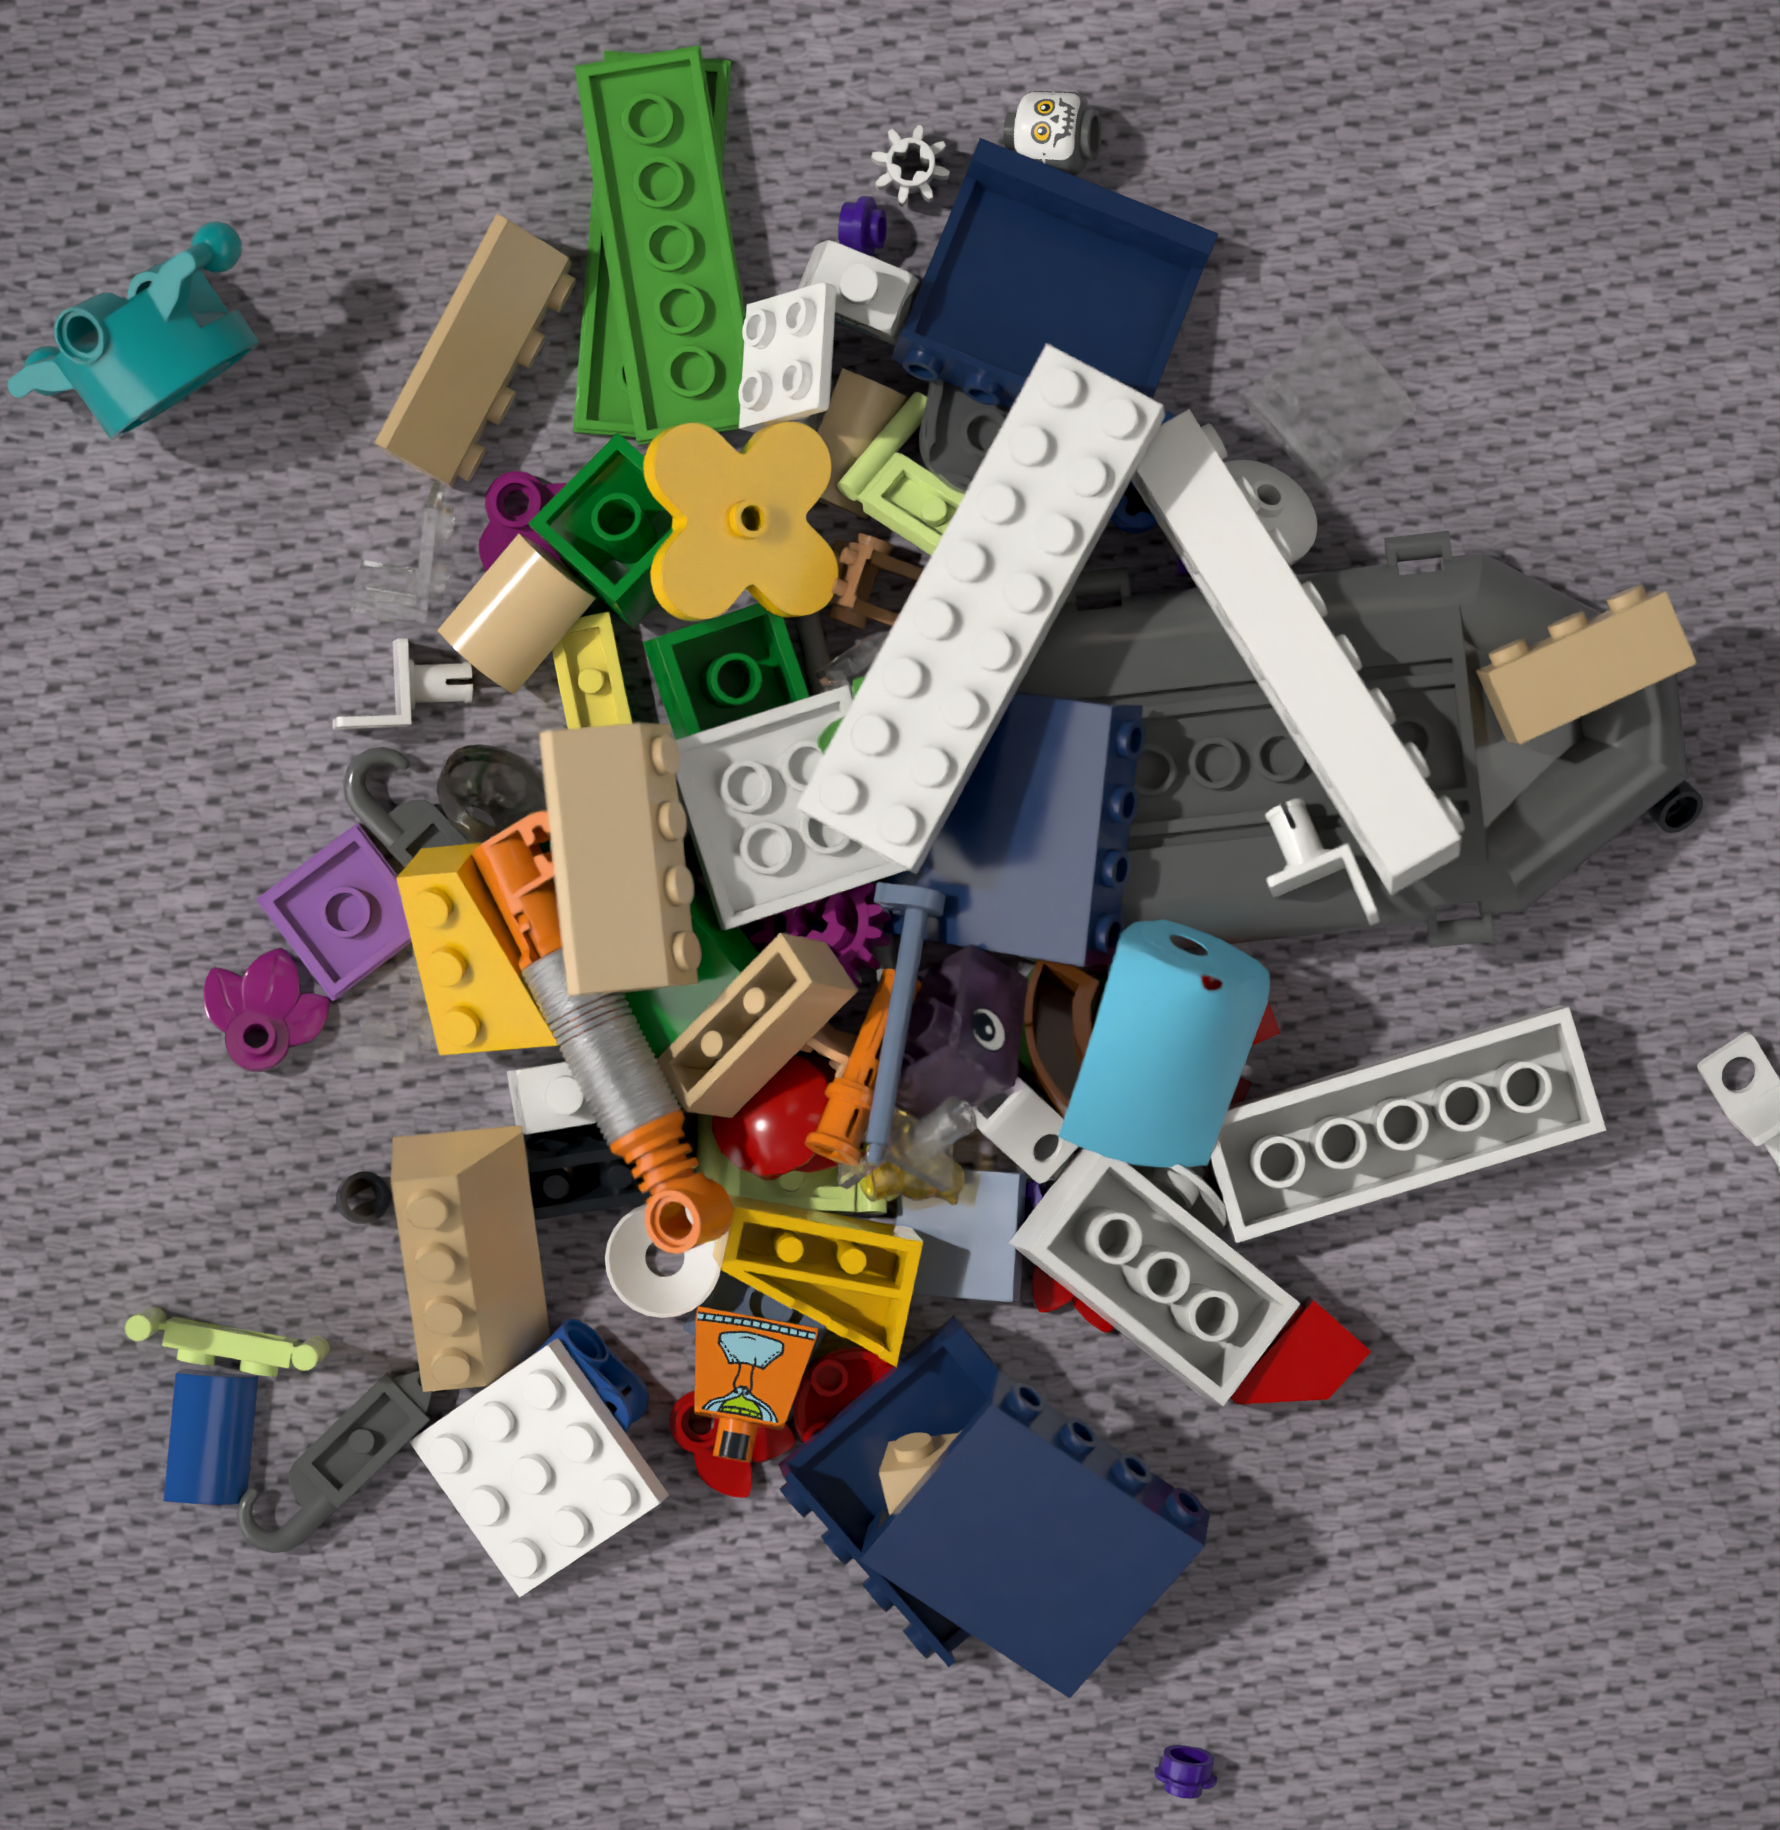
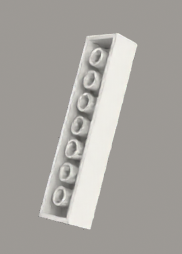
(981, 609)

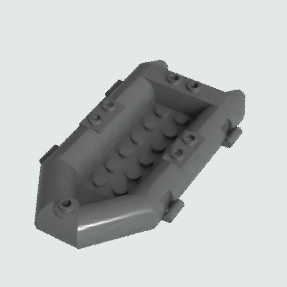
(1225, 758)

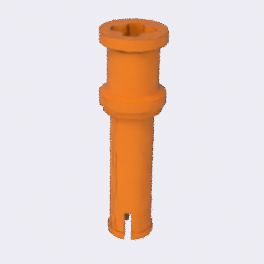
(853, 1093)

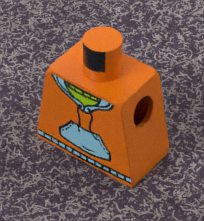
(747, 1375)

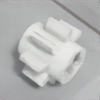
(899, 152)

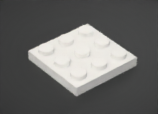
(742, 816)
(539, 1467)

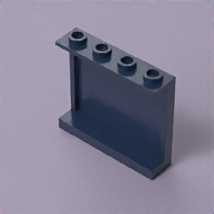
(1053, 264)
(1039, 835)
(838, 1467)
(1038, 1536)

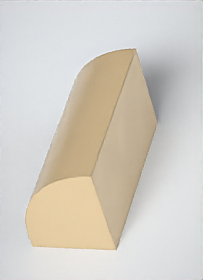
(850, 424)
(516, 613)

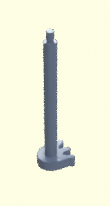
(917, 906)

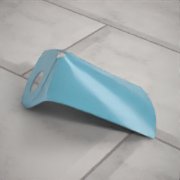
(1166, 1048)

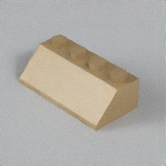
(476, 352)
(619, 858)
(469, 1253)

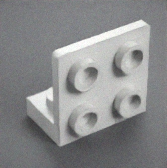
(787, 358)

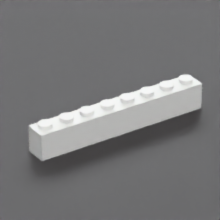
(1294, 654)

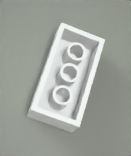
(1155, 1273)

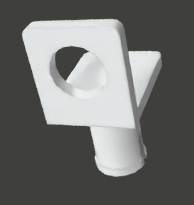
(412, 686)
(1308, 858)
(1755, 1107)

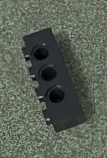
(578, 1173)

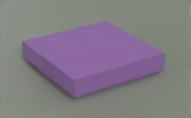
(341, 911)

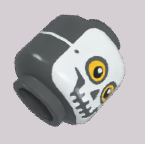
(1054, 130)

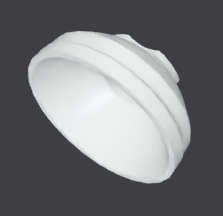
(644, 1289)

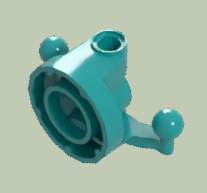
(146, 350)

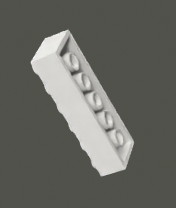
(1403, 1123)

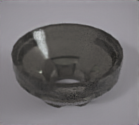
(492, 782)

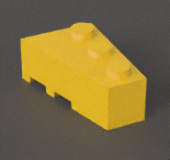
(467, 957)
(828, 1266)

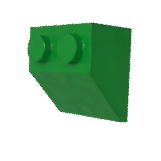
(609, 529)

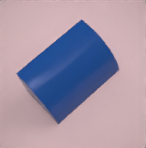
(210, 1437)

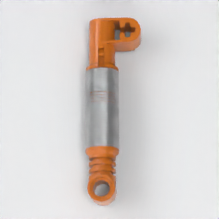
(603, 1047)

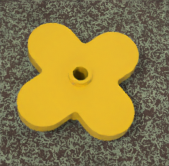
(708, 493)

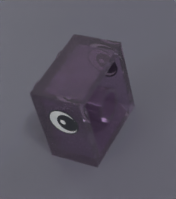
(962, 1032)

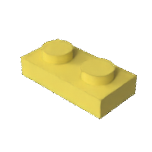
(591, 674)

